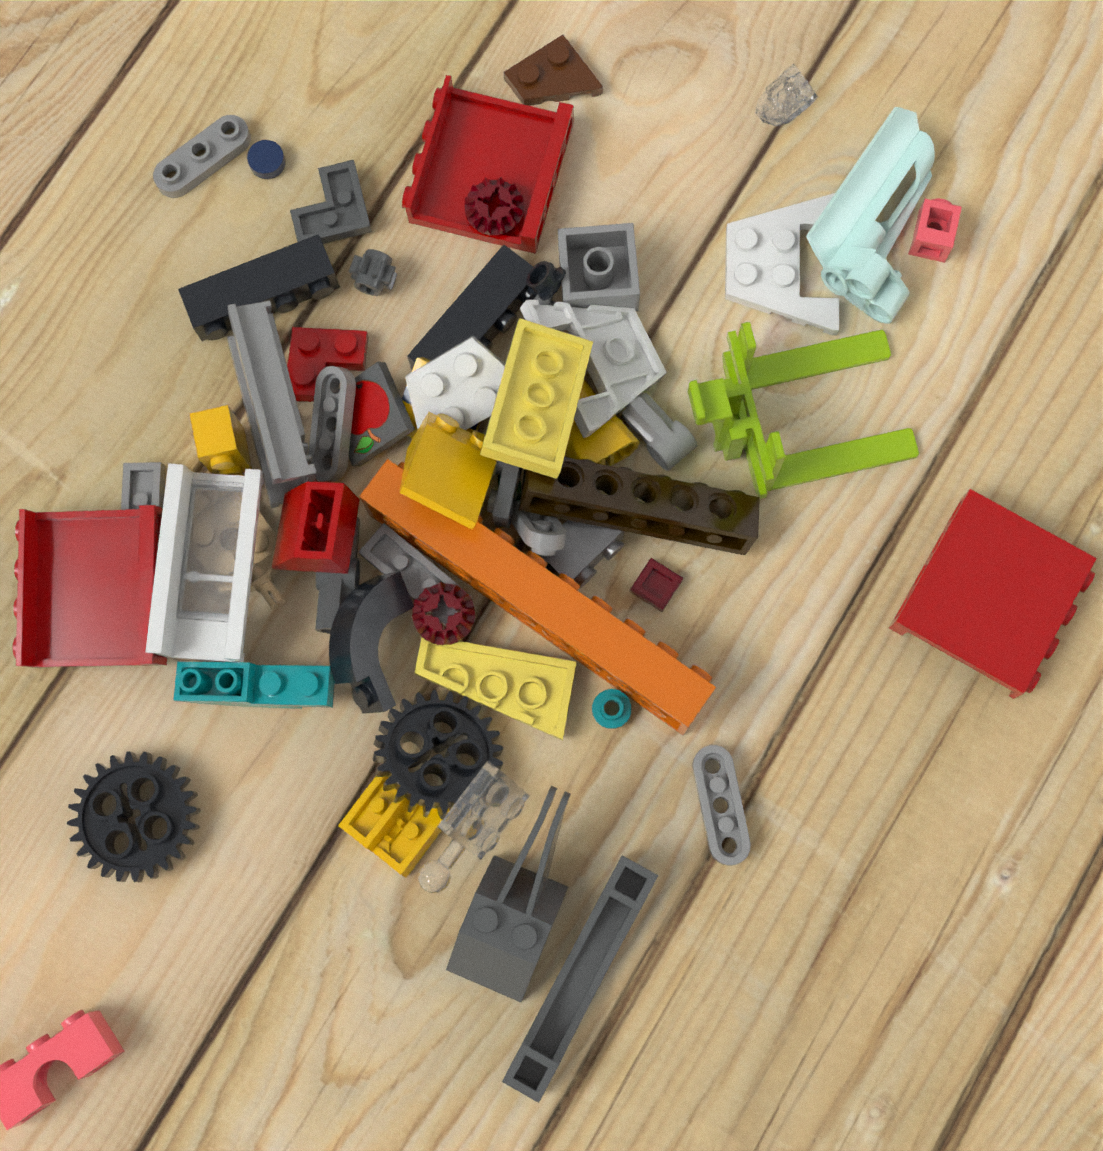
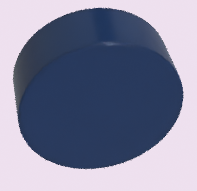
(266, 159)

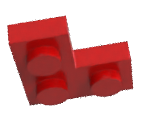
(318, 348)

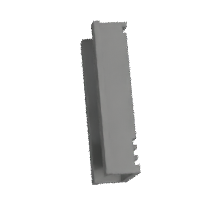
(269, 400)

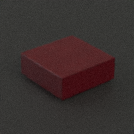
(656, 584)

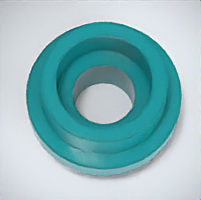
(602, 717)

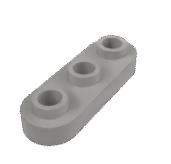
(195, 169)
(327, 408)
(539, 531)
(725, 786)

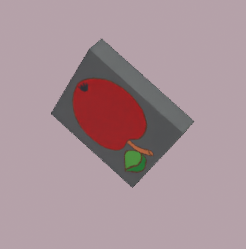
(377, 415)

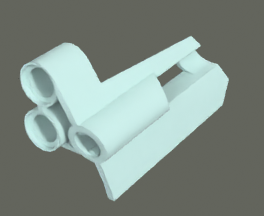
(846, 234)

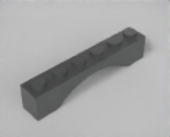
(579, 979)

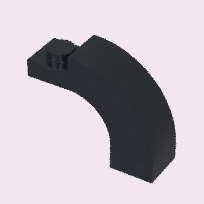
(357, 636)

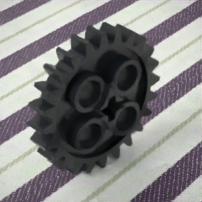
(416, 725)
(100, 831)

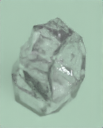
(785, 98)

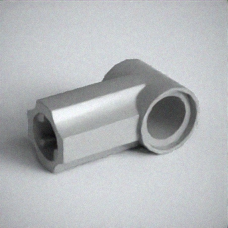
(665, 440)

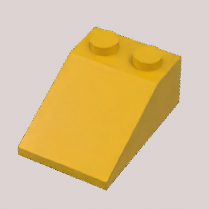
(447, 470)

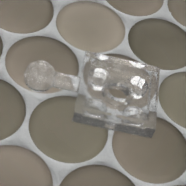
(474, 823)

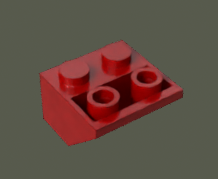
(316, 528)

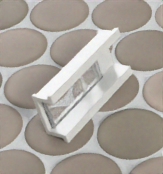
(204, 565)

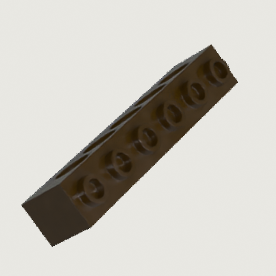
(657, 517)

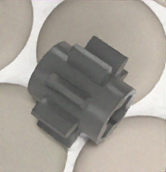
(373, 272)

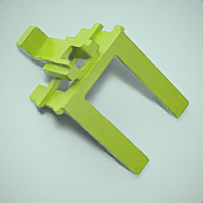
(736, 424)

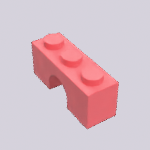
(83, 1045)

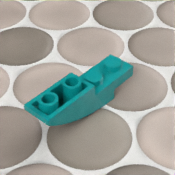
(254, 685)

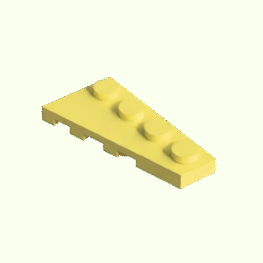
(508, 681)

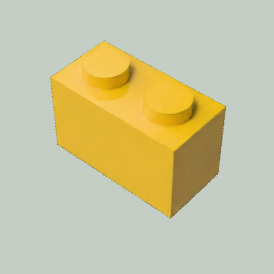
(220, 441)

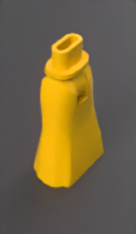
(609, 442)

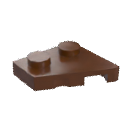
(552, 75)

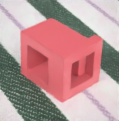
(939, 241)

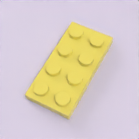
(537, 398)

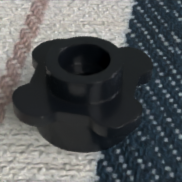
(545, 280)

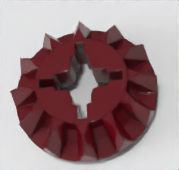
(504, 217)
(458, 624)

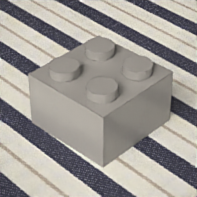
(599, 266)

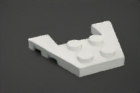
(765, 265)
(620, 359)
(457, 384)

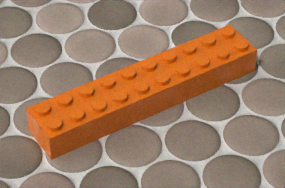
(545, 603)

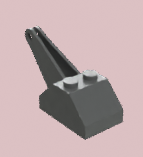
(511, 916)

